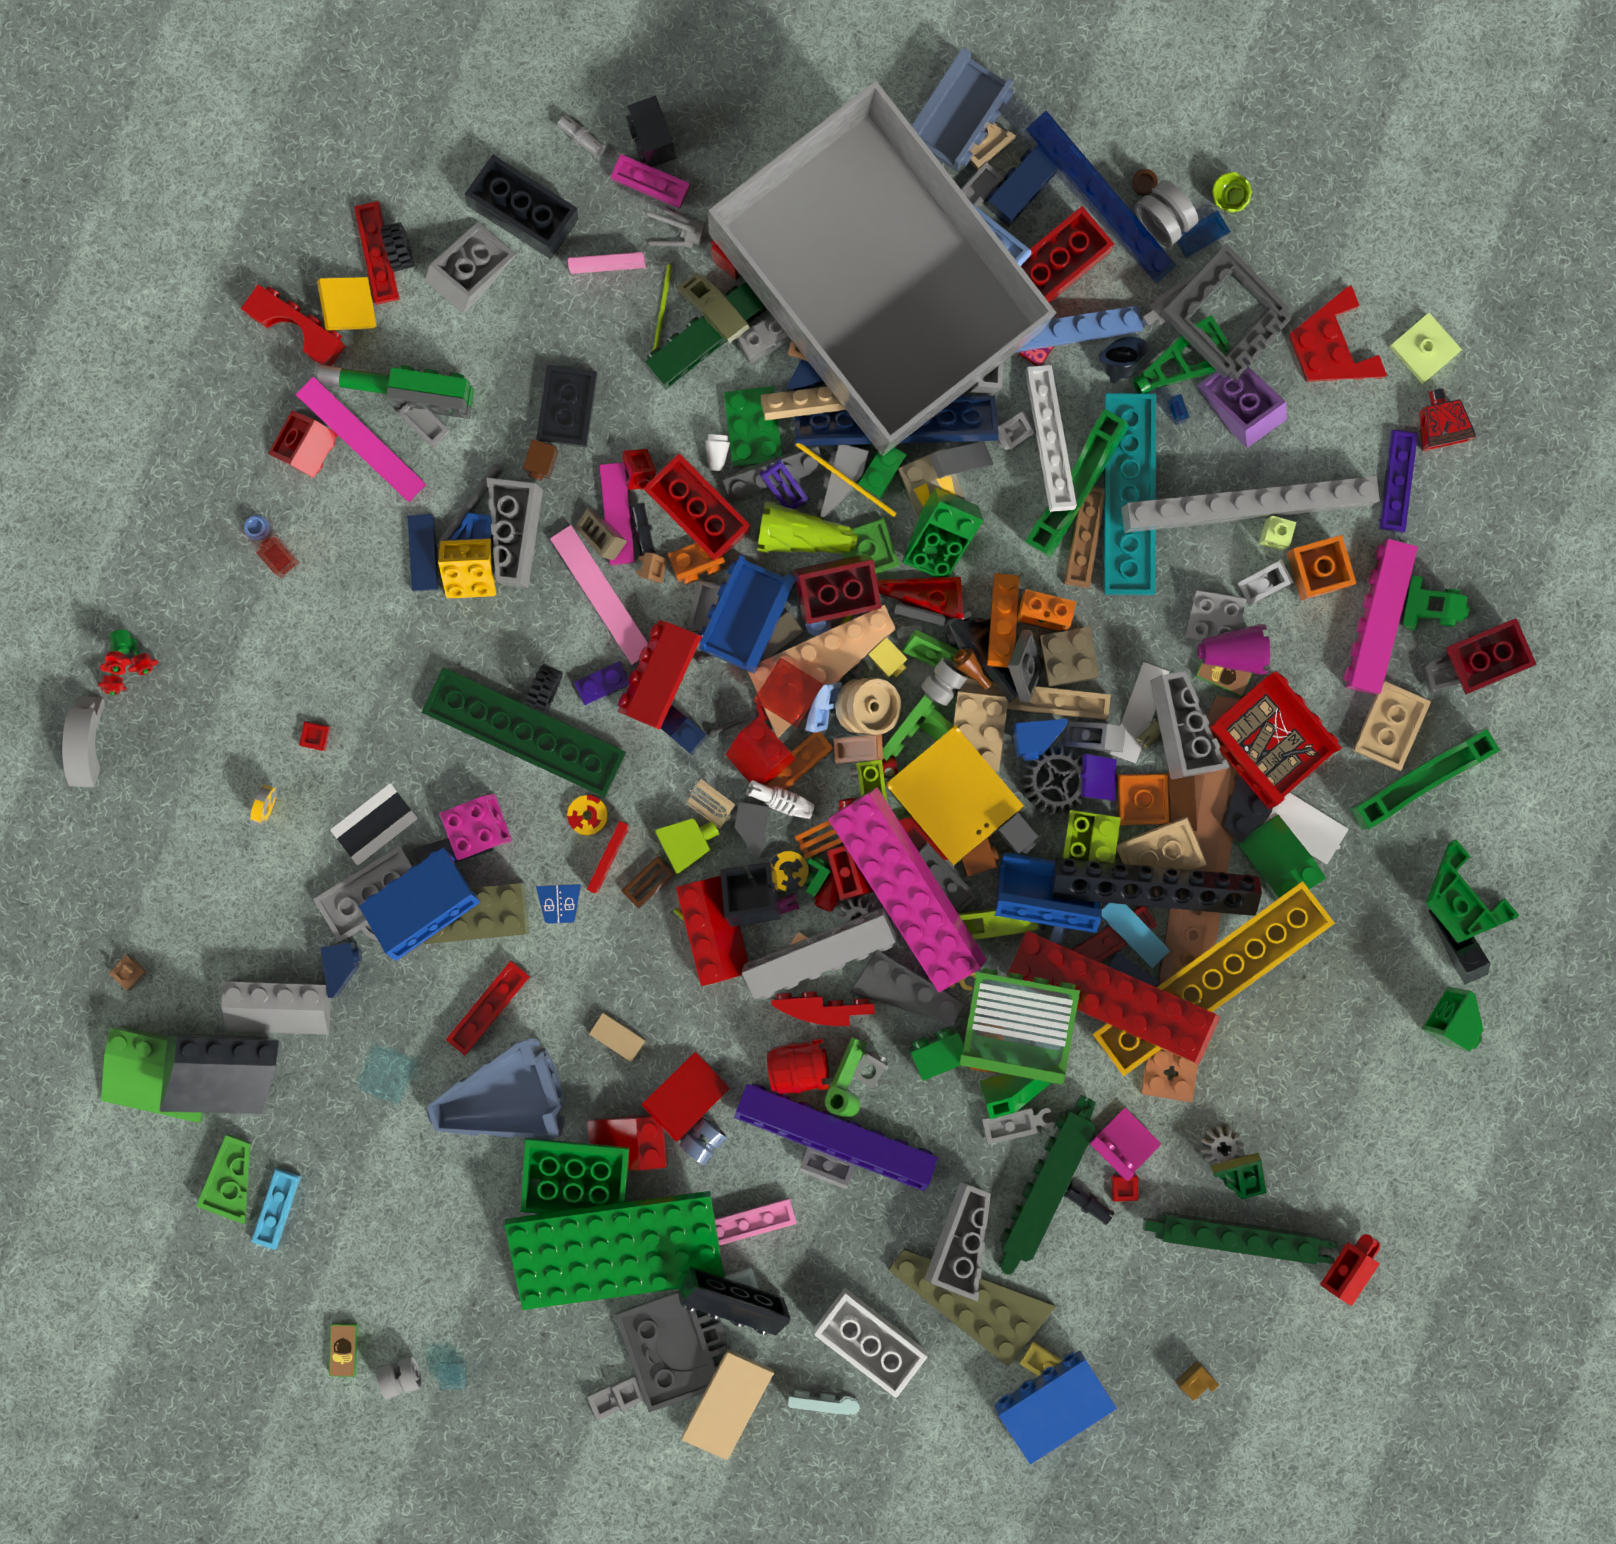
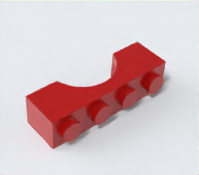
(268, 310)

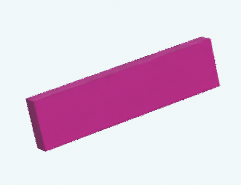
(617, 508)

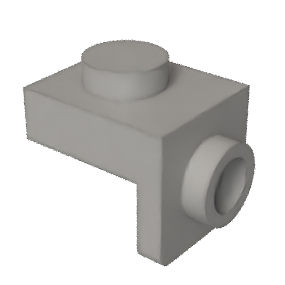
(1015, 431)

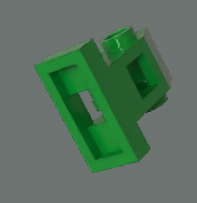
(1454, 607)

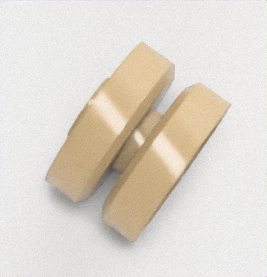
(868, 706)

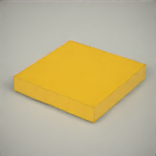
(346, 303)

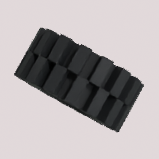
(397, 246)
(544, 688)

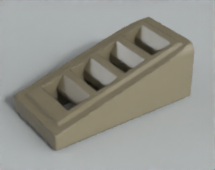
(612, 542)

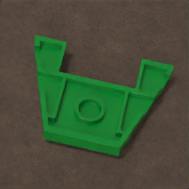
(1458, 904)

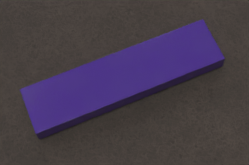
(1398, 481)

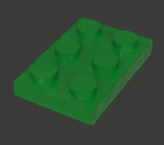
(750, 435)

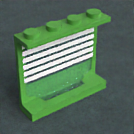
(1020, 1026)

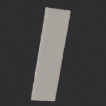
(1139, 712)

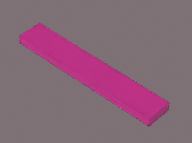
(360, 439)

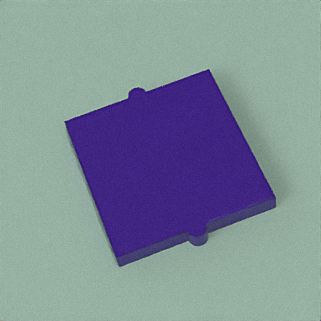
(1099, 777)

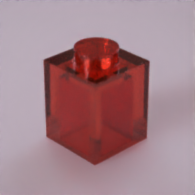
(277, 556)

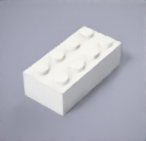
(870, 1342)

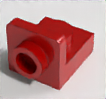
(639, 467)

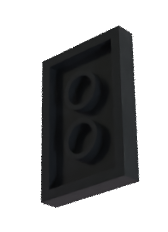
(567, 406)

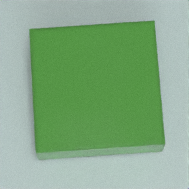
(936, 725)

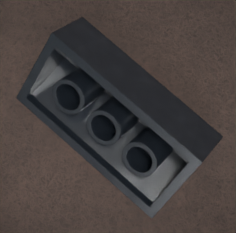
(733, 1302)

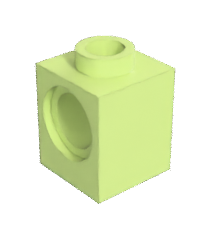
(1277, 533)

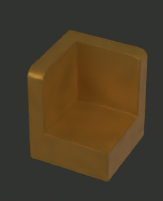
(1196, 1381)

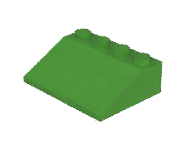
(135, 1071)

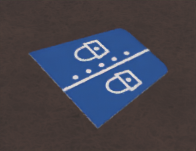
(559, 902)

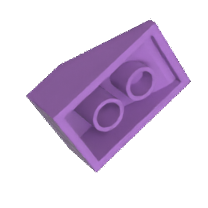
(1245, 405)

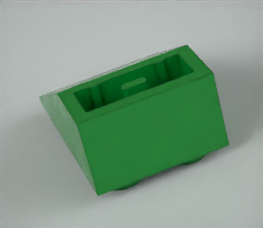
(942, 533)

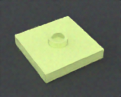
(1425, 348)

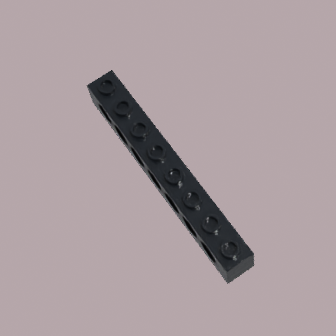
(1155, 886)

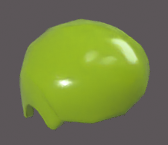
(1232, 192)

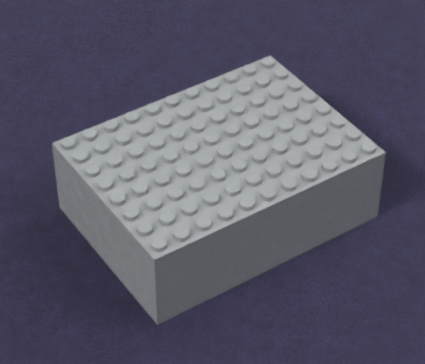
(878, 268)

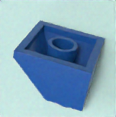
(1035, 737)

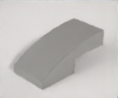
(615, 1397)

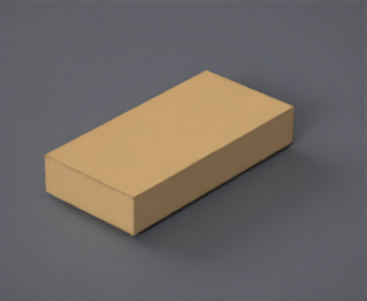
(617, 1037)

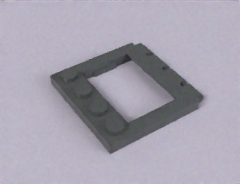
(1201, 288)

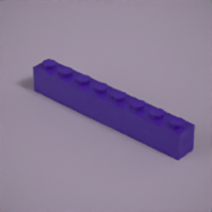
(836, 1137)

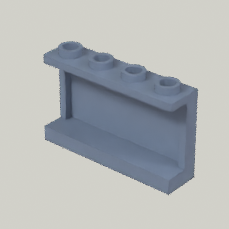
(961, 110)

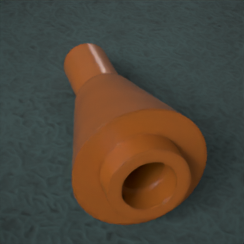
(968, 664)

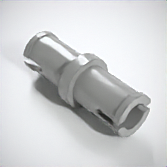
(581, 136)

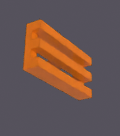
(804, 845)

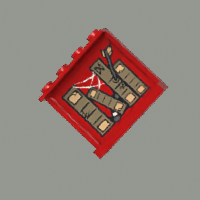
(1273, 739)

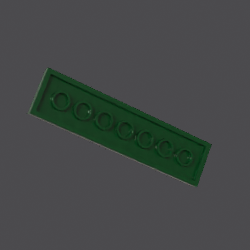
(524, 732)

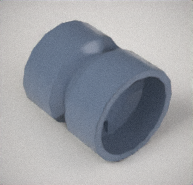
(698, 1148)

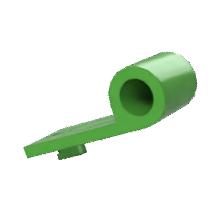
(839, 1099)

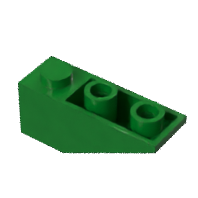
(1009, 1093)

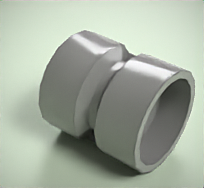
(942, 685)
(399, 1377)

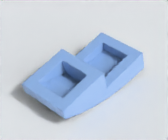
(821, 706)

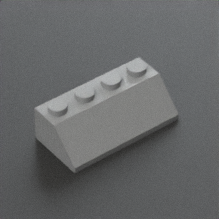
(276, 1007)

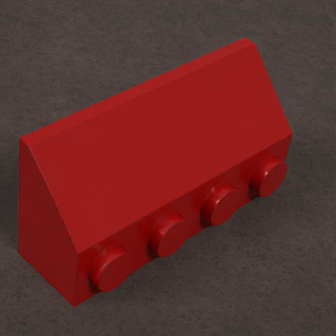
(697, 508)
(658, 674)
(714, 943)

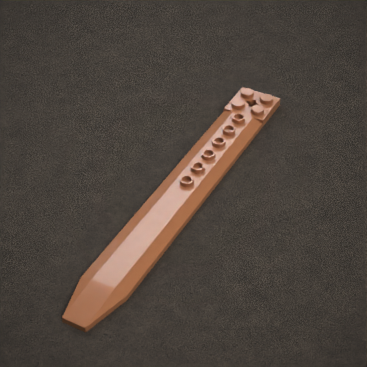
(1190, 931)

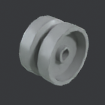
(1166, 213)

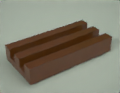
(632, 897)

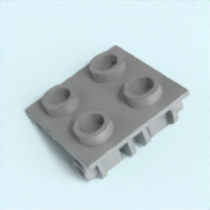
(1214, 614)

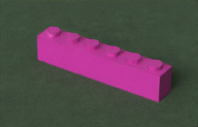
(1381, 617)

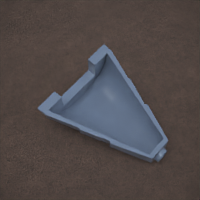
(505, 1097)

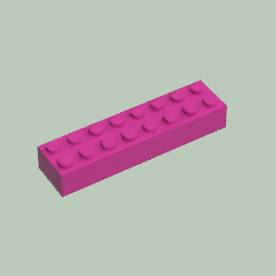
(908, 890)

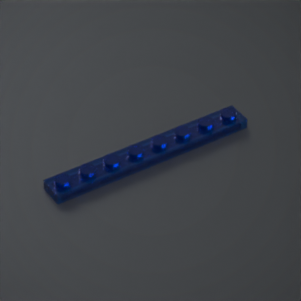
(1101, 196)

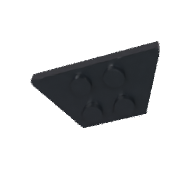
(976, 636)

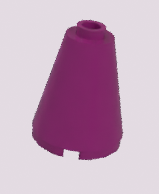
(1237, 650)

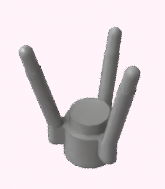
(691, 229)

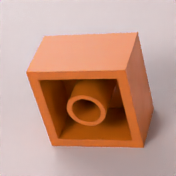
(1321, 567)

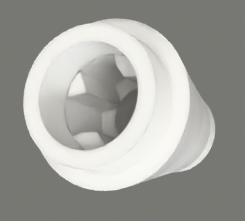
(716, 450)

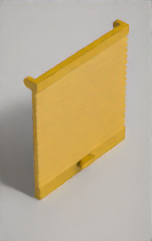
(954, 795)

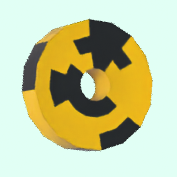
(800, 868)

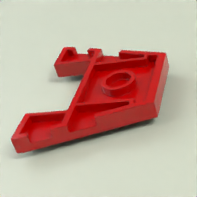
(1323, 348)

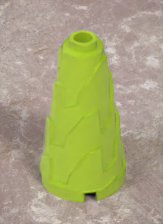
(795, 531)

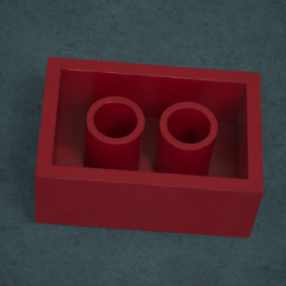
(837, 588)

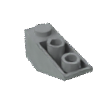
(851, 463)

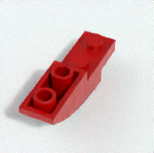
(811, 1008)

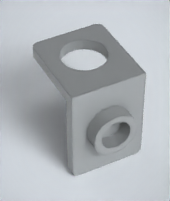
(877, 1061)

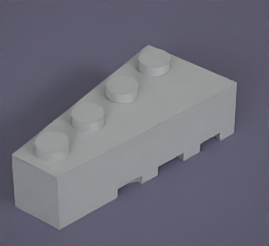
(514, 528)
(1184, 728)
(961, 1244)

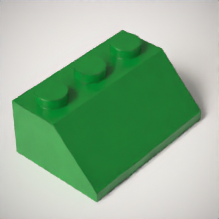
(1456, 1020)

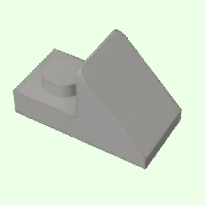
(1265, 582)

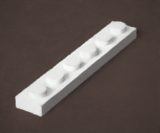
(1050, 438)

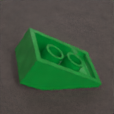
(1280, 858)

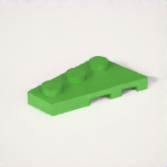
(908, 727)
(228, 1181)

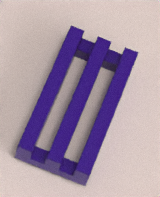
(772, 469)

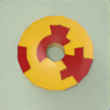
(598, 811)

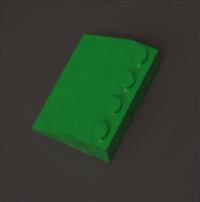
(572, 1175)

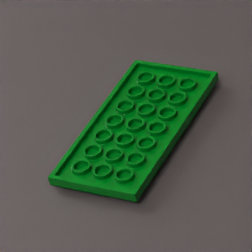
(612, 1249)

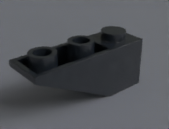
(1465, 956)

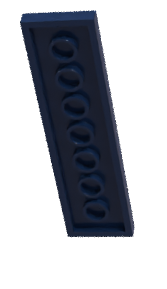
(960, 421)

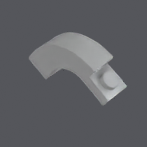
(79, 739)

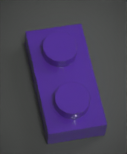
(602, 683)

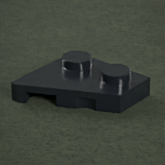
(1243, 811)

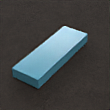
(1135, 933)
(276, 1208)

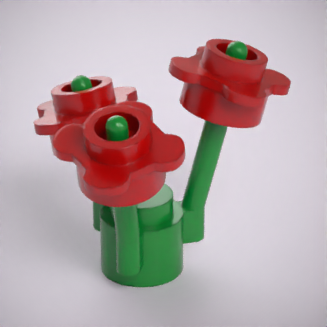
(116, 662)

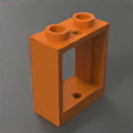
(1053, 610)

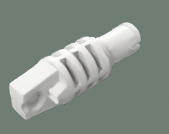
(781, 800)

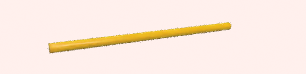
(846, 479)

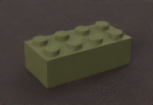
(498, 914)

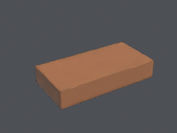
(858, 749)

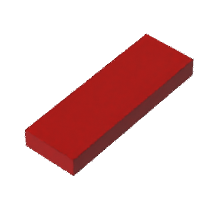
(608, 857)

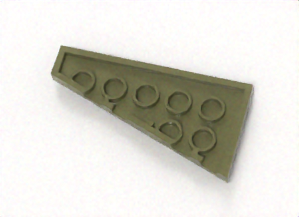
(999, 1320)

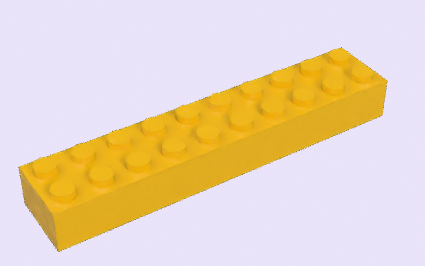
(1230, 966)

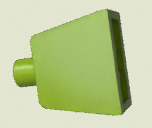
(686, 842)

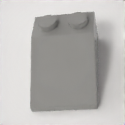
(469, 267)

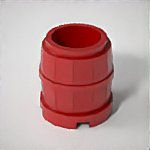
(798, 1067)

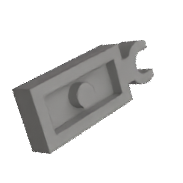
(1014, 1125)

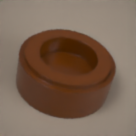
(1144, 182)

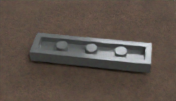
(749, 481)

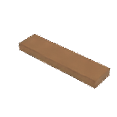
(1085, 540)

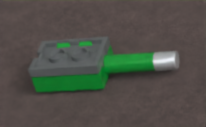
(439, 393)

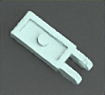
(824, 1403)

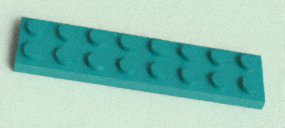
(1128, 479)

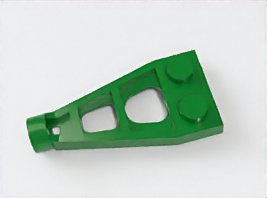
(1187, 372)

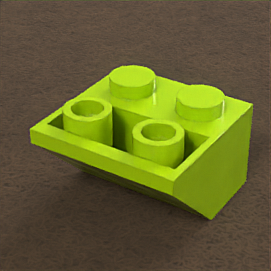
(1091, 837)

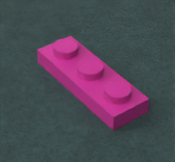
(650, 181)

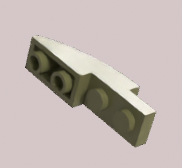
(713, 306)

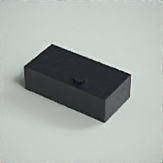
(521, 206)

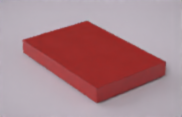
(685, 1096)

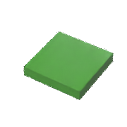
(876, 542)

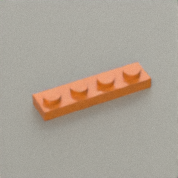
(1003, 619)

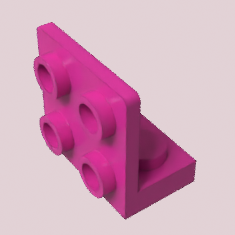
(475, 826)
(1125, 1144)

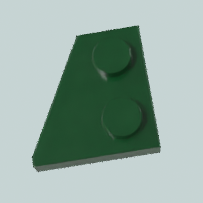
(1242, 1175)

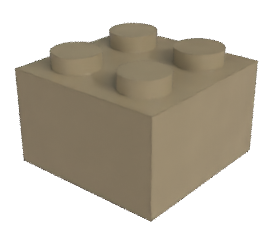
(1068, 657)

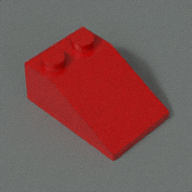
(639, 1133)

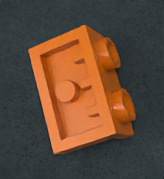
(692, 562)

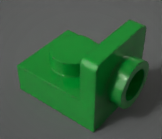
(816, 880)

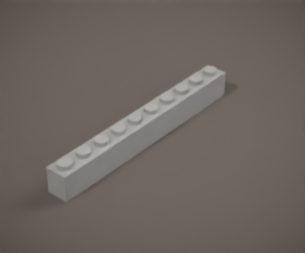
(1250, 504)

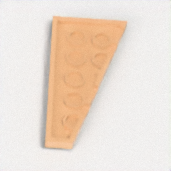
(829, 654)

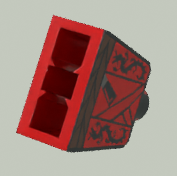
(1444, 422)

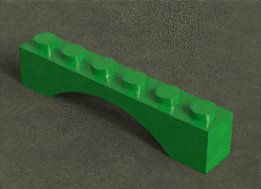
(1093, 459)
(1423, 778)

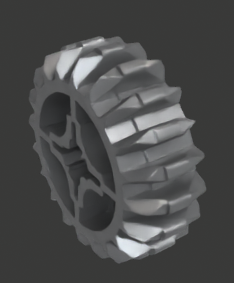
(1050, 770)

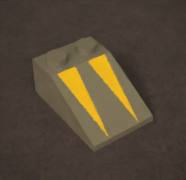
(920, 480)

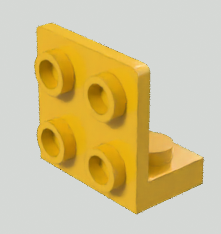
(467, 568)

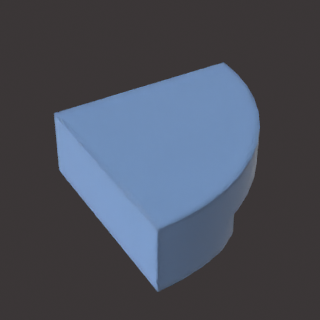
(1058, 933)

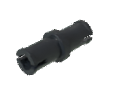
(642, 528)
(1089, 1203)

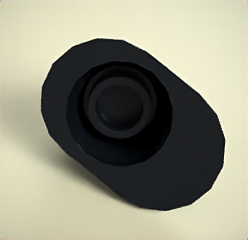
(1123, 357)

